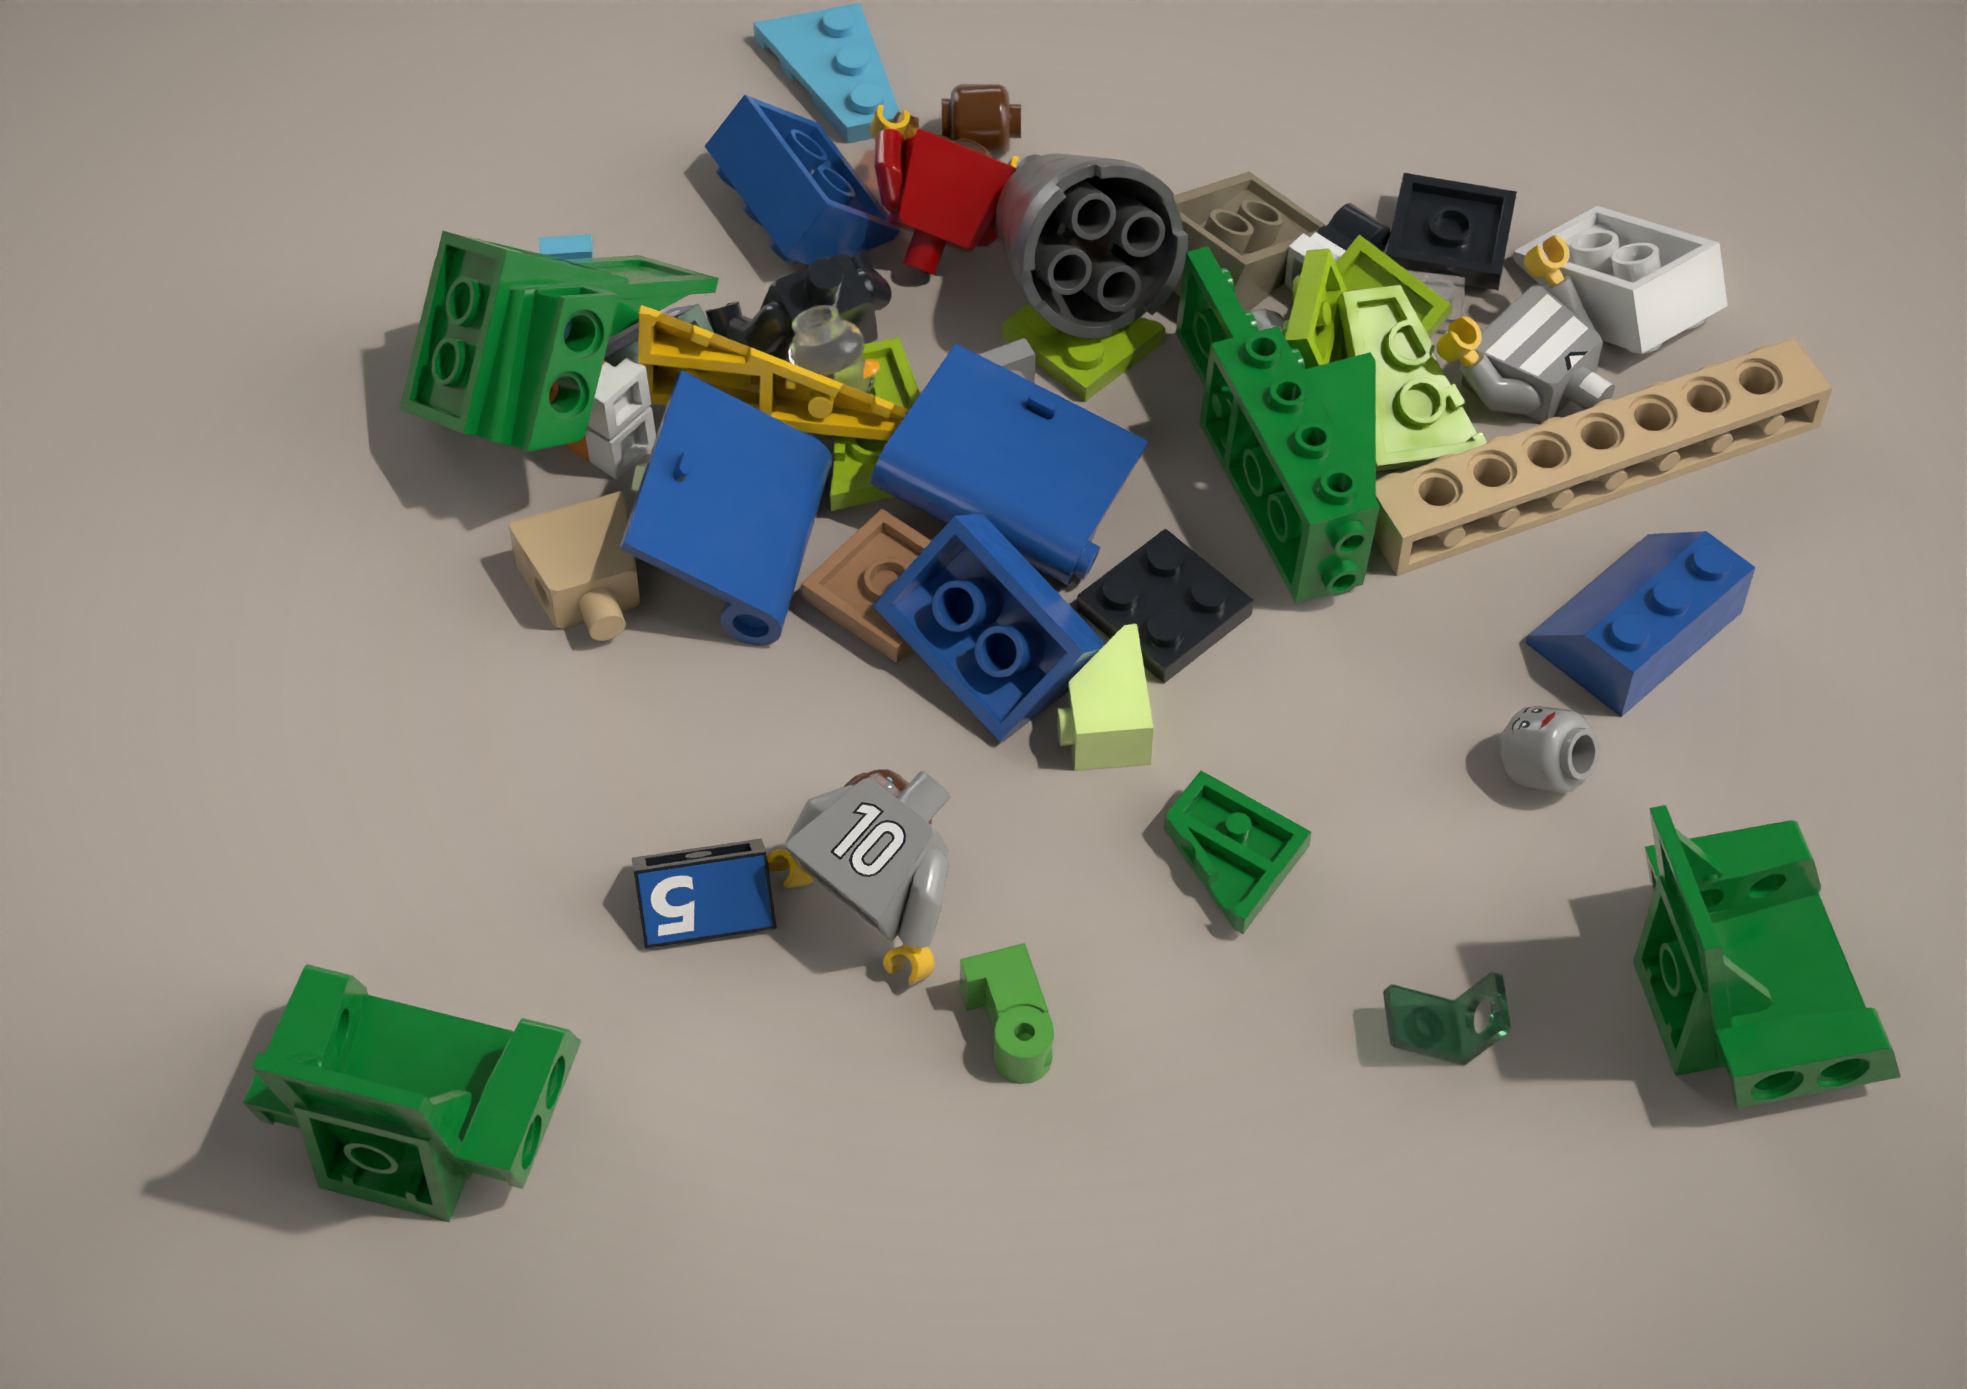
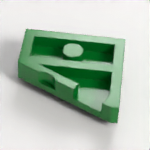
(1234, 846)

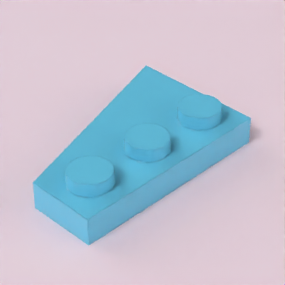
(835, 63)

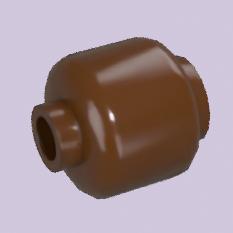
(983, 116)

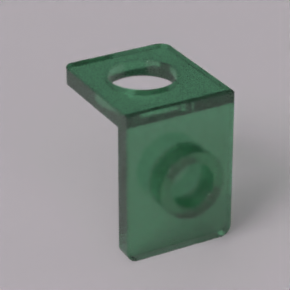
(1446, 1026)

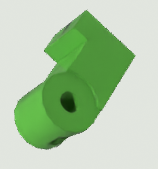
(1016, 1009)

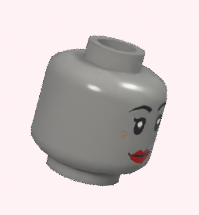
(1548, 749)

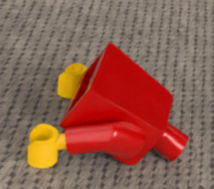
(936, 190)

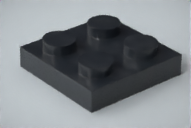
(1452, 229)
(1172, 598)

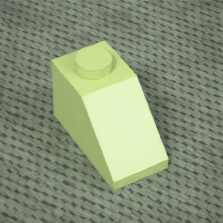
(1109, 708)

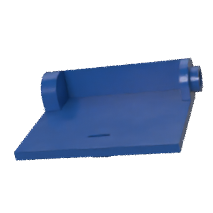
(1013, 453)
(737, 512)

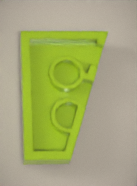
(858, 456)

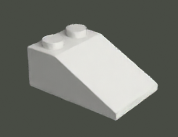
(1638, 276)

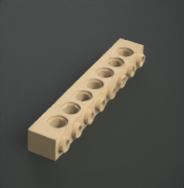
(1597, 455)

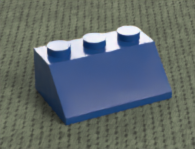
(797, 184)
(1645, 615)
(989, 624)

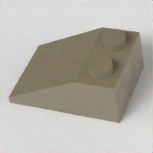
(1246, 231)

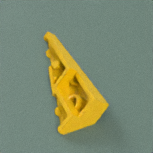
(761, 380)

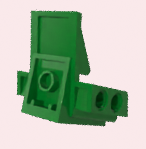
(497, 336)
(1751, 966)
(406, 1096)

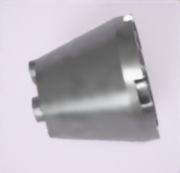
(1090, 240)

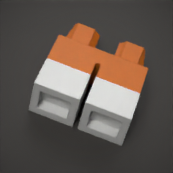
(620, 419)

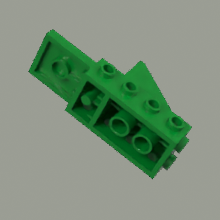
(1285, 434)

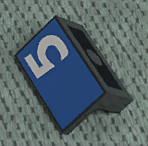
(704, 893)

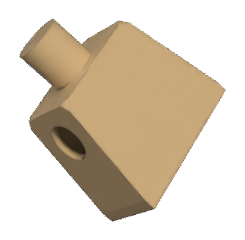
(577, 565)

